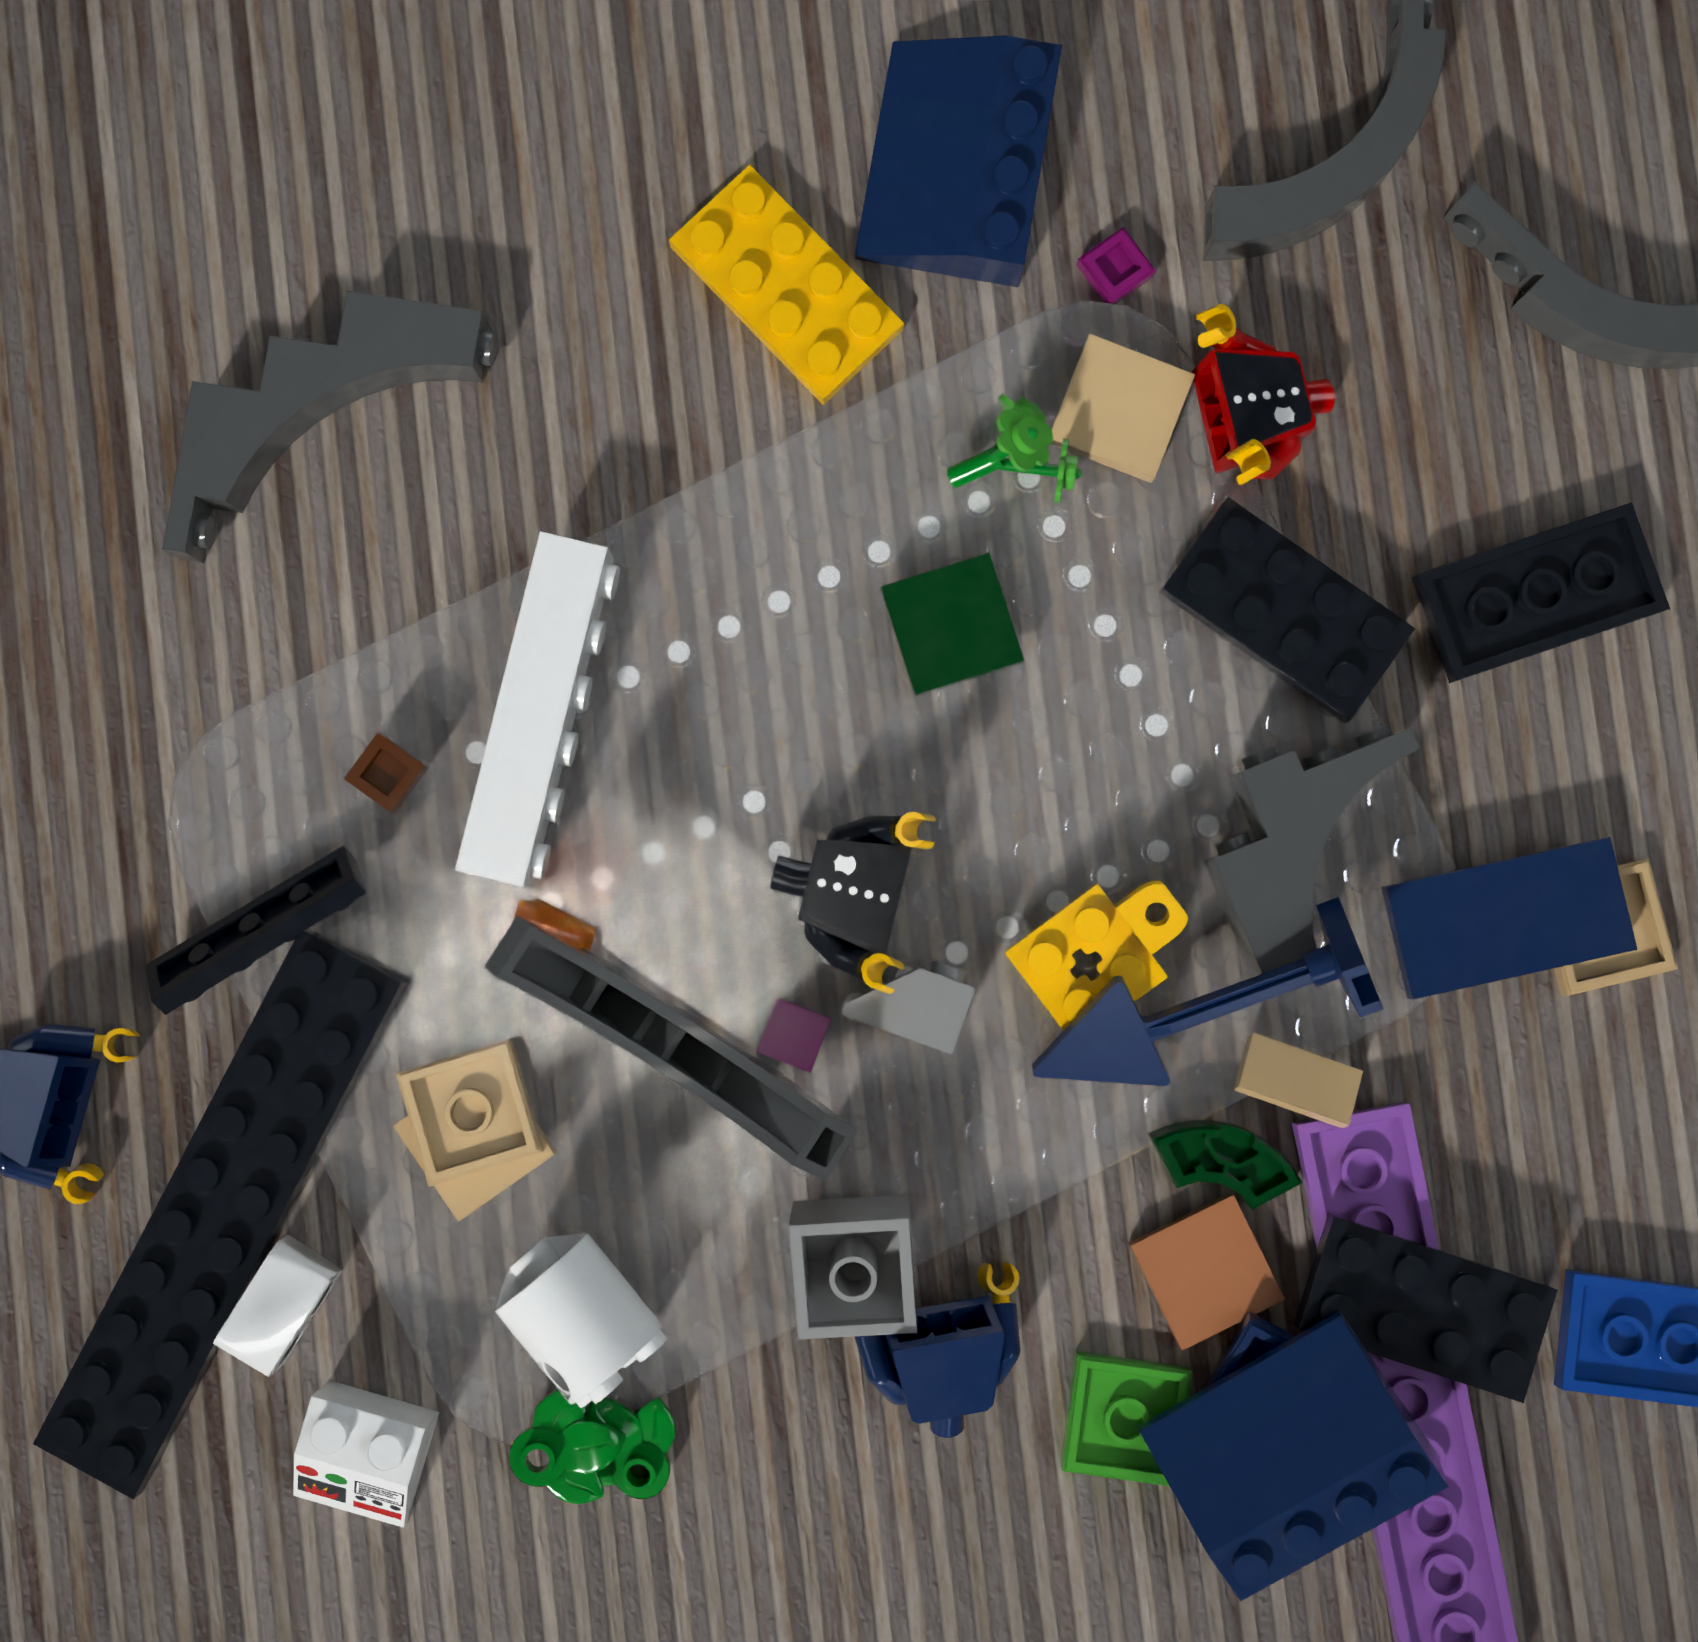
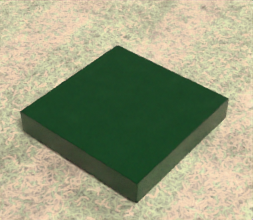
(952, 624)

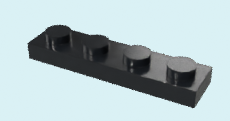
(254, 930)

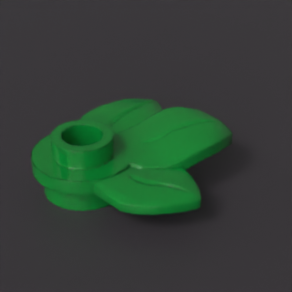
(646, 1443)
(574, 1450)

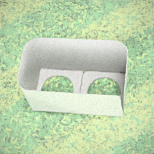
(277, 1305)

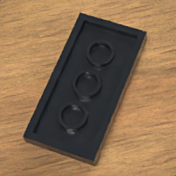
(1540, 592)
(1287, 610)
(1428, 1307)

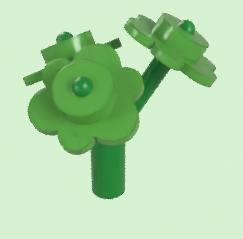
(1025, 441)

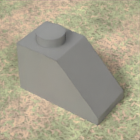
(922, 1008)

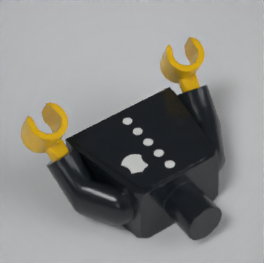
(854, 891)

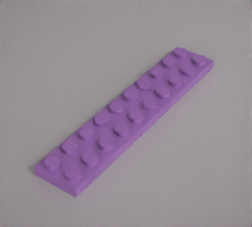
(1443, 1554)

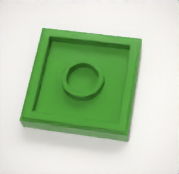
(1107, 1407)

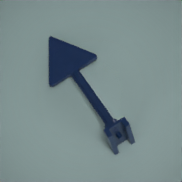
(1117, 1042)

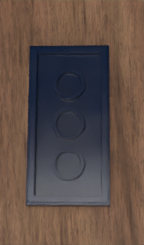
(1509, 918)

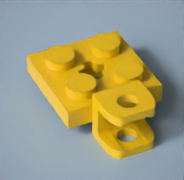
(1095, 924)

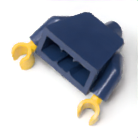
(44, 1102)
(952, 1359)

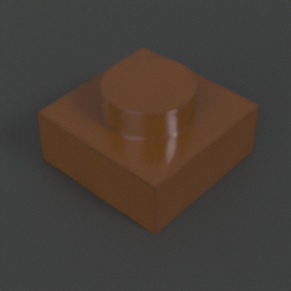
(386, 773)

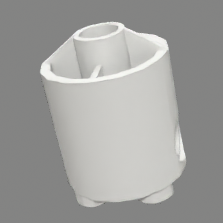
(577, 1316)

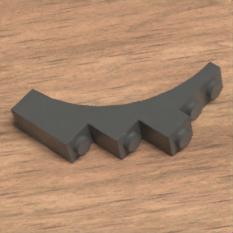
(673, 1044)

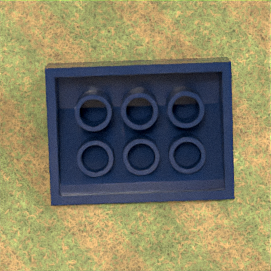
(959, 156)
(1292, 1456)

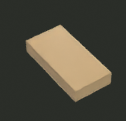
(1298, 1080)

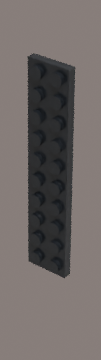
(220, 1212)

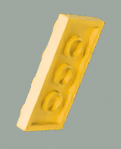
(786, 284)

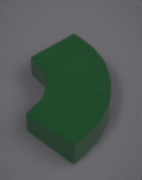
(1224, 1155)

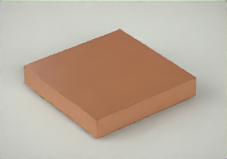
(1206, 1271)

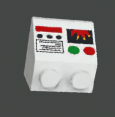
(362, 1452)

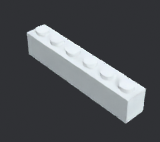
(537, 711)

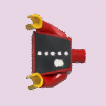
(1253, 399)

